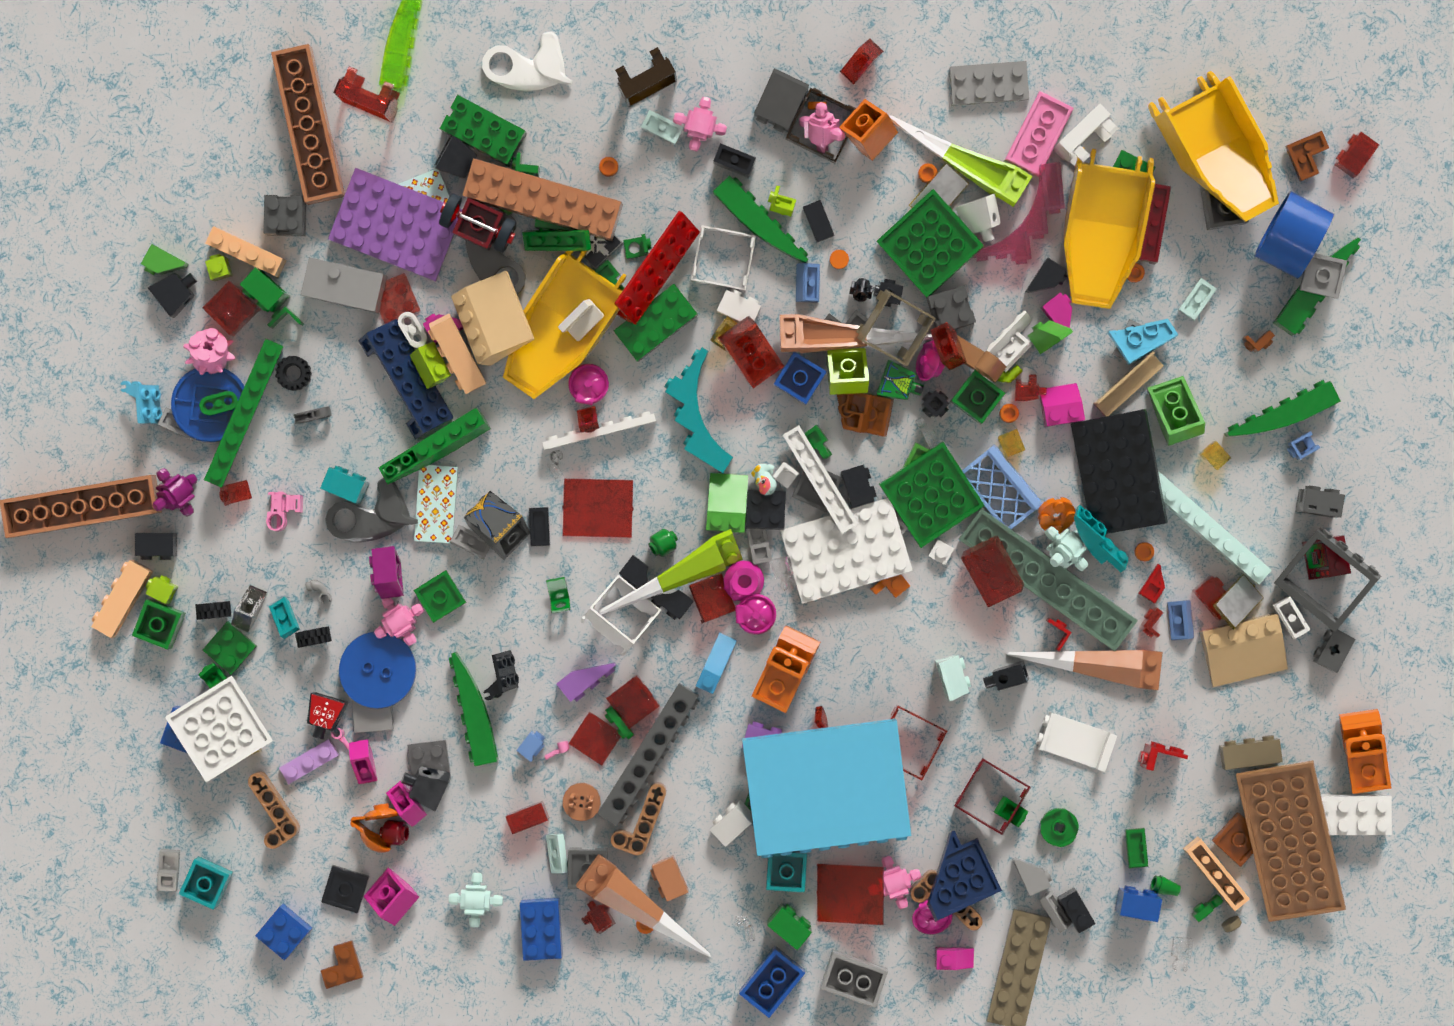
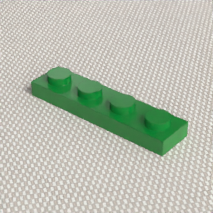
(556, 240)

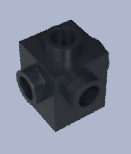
(894, 288)
(942, 402)

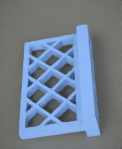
(1013, 477)

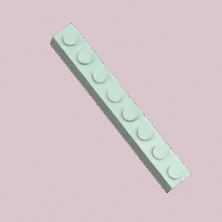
(1213, 532)

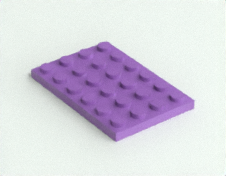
(393, 224)

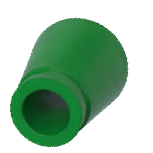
(1164, 886)

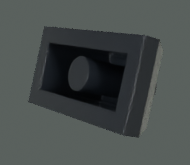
(1047, 277)

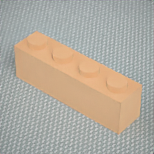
(245, 251)
(457, 353)
(121, 599)
(1216, 873)

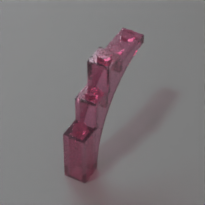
(1048, 198)

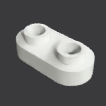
(412, 329)

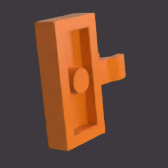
(895, 585)

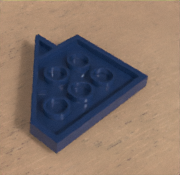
(961, 878)

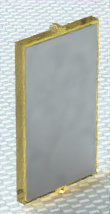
(946, 183)
(1238, 601)

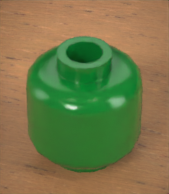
(663, 542)

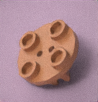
(572, 800)

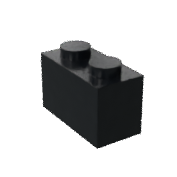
(734, 160)
(858, 486)
(155, 545)
(1076, 910)

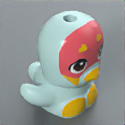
(764, 481)

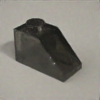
(248, 608)

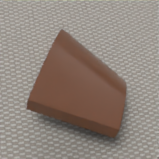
(865, 413)

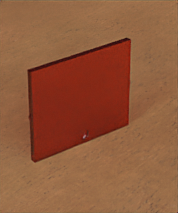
(598, 508)
(850, 894)

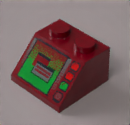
(1324, 562)

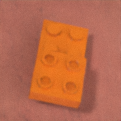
(786, 668)
(1365, 751)

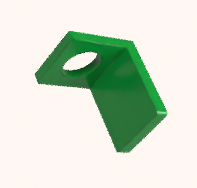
(645, 245)
(280, 314)
(558, 594)

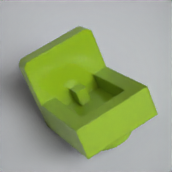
(781, 204)

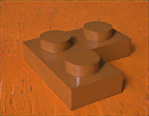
(1302, 152)
(347, 967)

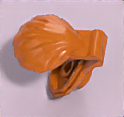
(370, 838)

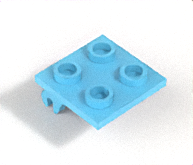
(146, 401)

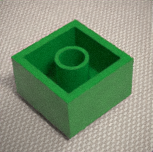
(265, 290)
(977, 397)
(158, 624)
(789, 925)

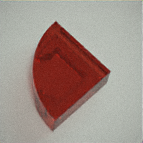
(820, 717)

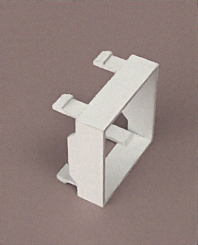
(1096, 121)
(694, 270)
(610, 631)

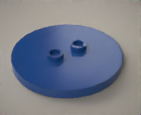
(186, 402)
(377, 670)

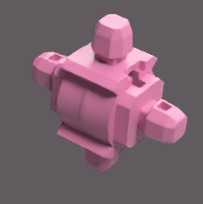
(700, 124)
(821, 128)
(399, 621)
(898, 881)

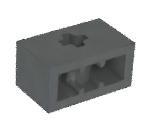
(1342, 644)

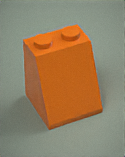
(869, 129)

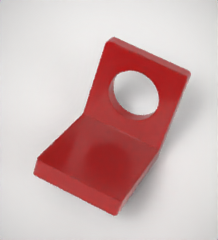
(1061, 626)

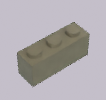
(1250, 752)

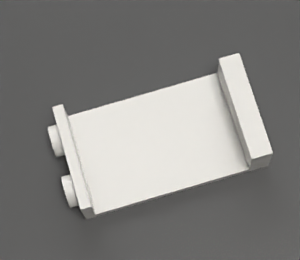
(1076, 741)

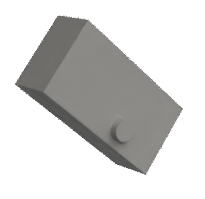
(343, 285)

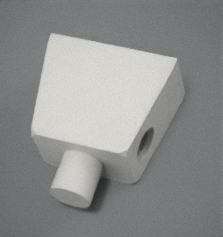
(981, 216)

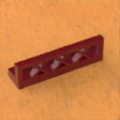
(1155, 224)

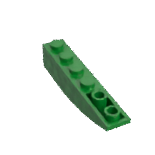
(755, 218)
(1302, 303)
(1289, 411)
(436, 446)
(474, 715)

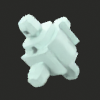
(1066, 548)
(475, 899)

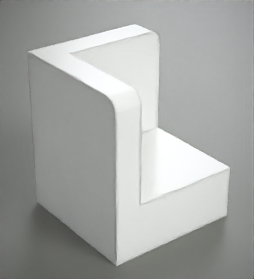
(785, 475)

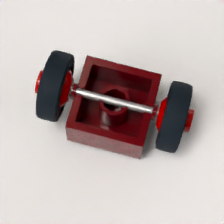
(478, 223)

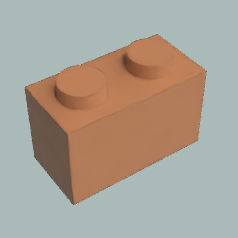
(670, 878)

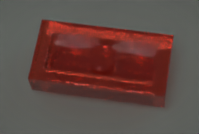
(588, 419)

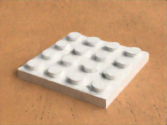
(218, 728)

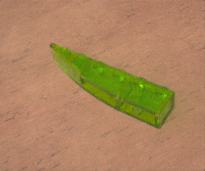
(399, 45)

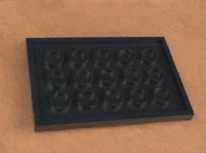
(1119, 471)

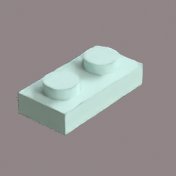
(662, 127)
(1197, 299)
(557, 853)

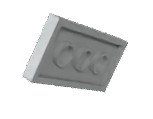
(989, 83)

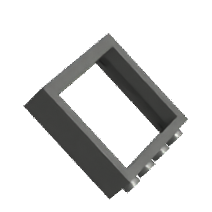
(1308, 602)

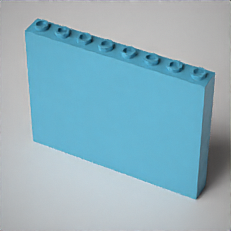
(826, 788)

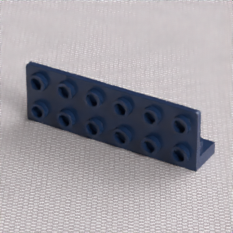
(394, 352)

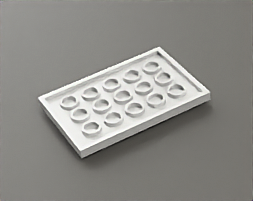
(836, 562)

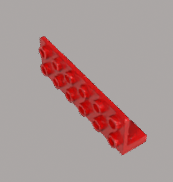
(656, 268)

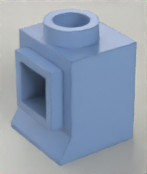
(1308, 442)
(531, 745)

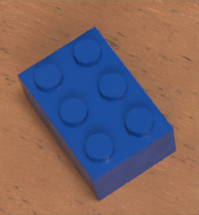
(541, 929)
(772, 981)

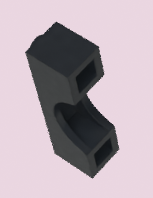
(676, 603)

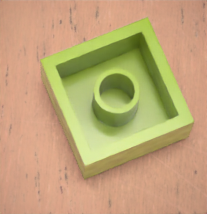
(847, 371)

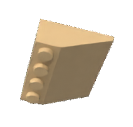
(492, 318)
(1245, 652)

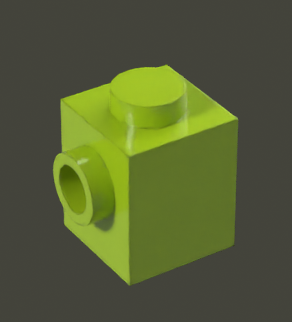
(218, 267)
(161, 589)

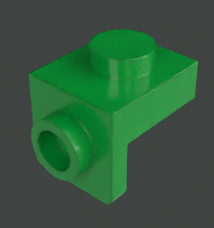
(533, 170)
(212, 675)
(1006, 808)

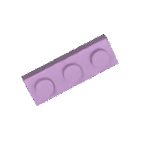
(309, 761)

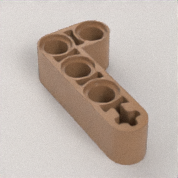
(981, 361)
(270, 807)
(644, 817)
(927, 887)

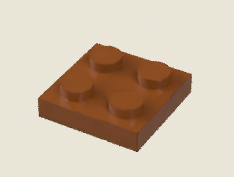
(1235, 839)

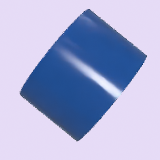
(1294, 235)

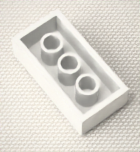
(1358, 814)

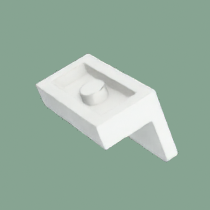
(582, 320)

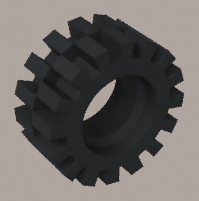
(282, 369)
(213, 610)
(313, 637)

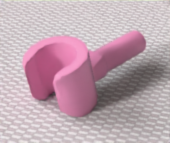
(341, 737)
(562, 747)

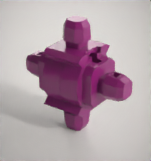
(175, 492)

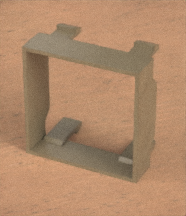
(905, 354)

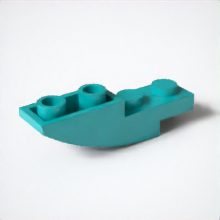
(1094, 538)

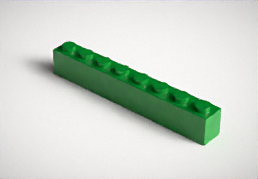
(243, 413)

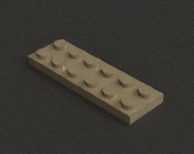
(1018, 969)

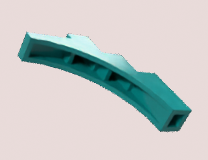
(689, 416)

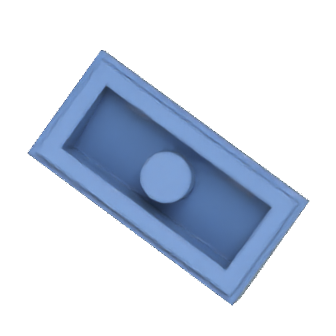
(807, 282)
(1180, 620)

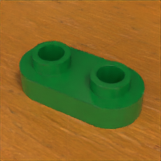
(218, 403)
(614, 717)

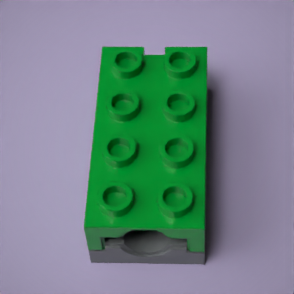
(483, 130)

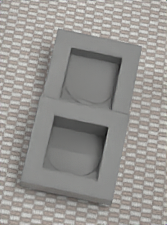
(759, 545)
(168, 870)

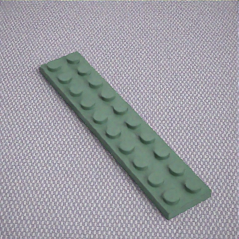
(1054, 584)

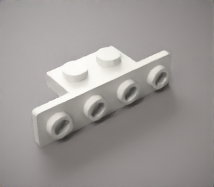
(1011, 343)

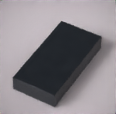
(818, 221)
(539, 526)

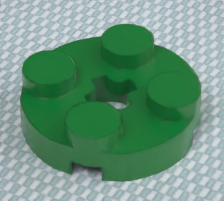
(1049, 822)

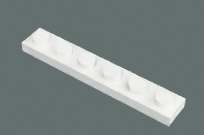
(607, 428)
(820, 479)

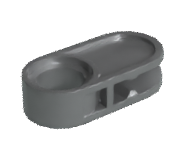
(312, 415)

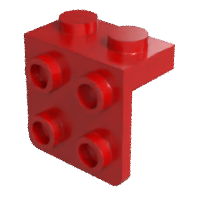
(1148, 756)

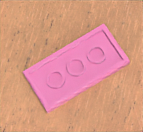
(1039, 133)

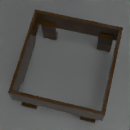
(647, 82)
(795, 140)

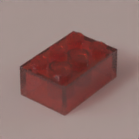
(750, 352)
(992, 571)

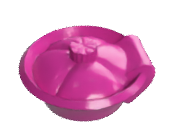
(928, 362)
(588, 384)
(743, 580)
(755, 614)
(925, 923)

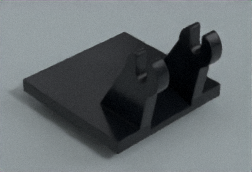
(505, 674)

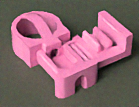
(279, 504)

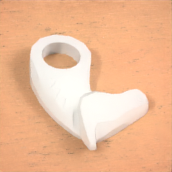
(530, 75)

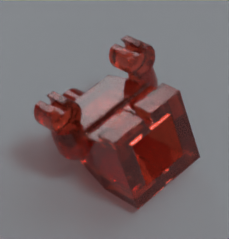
(1029, 390)
(598, 917)

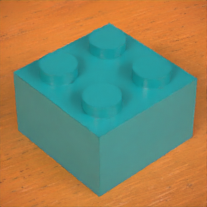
(345, 485)
(787, 872)
(205, 882)

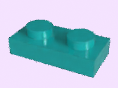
(284, 618)

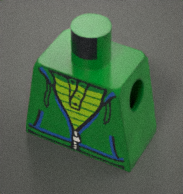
(898, 382)

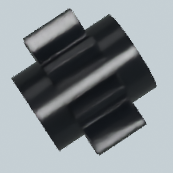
(861, 290)

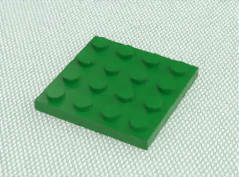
(930, 243)
(931, 494)

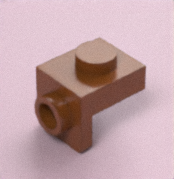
(1263, 342)

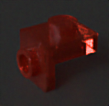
(235, 492)
(1151, 618)

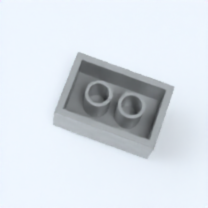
(854, 978)

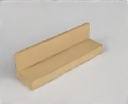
(1128, 384)

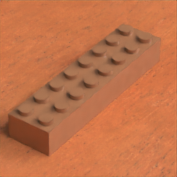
(308, 124)
(542, 199)
(79, 506)

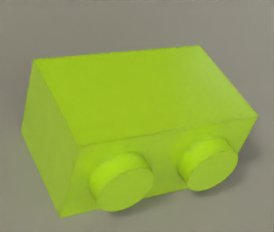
(430, 365)

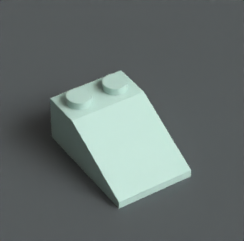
(952, 677)

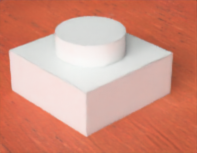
(941, 552)

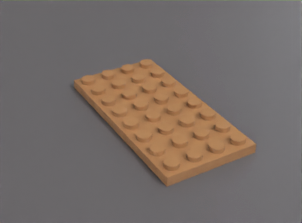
(1291, 841)

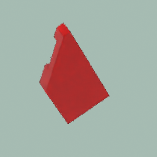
(1153, 585)

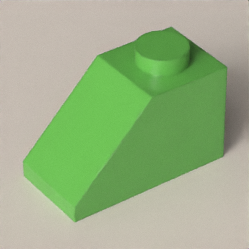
(161, 262)
(1048, 334)

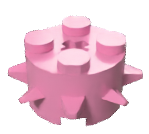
(209, 351)

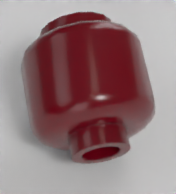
(394, 832)

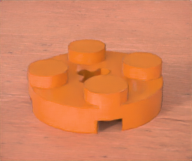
(1052, 506)

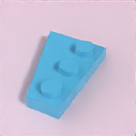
(1143, 339)

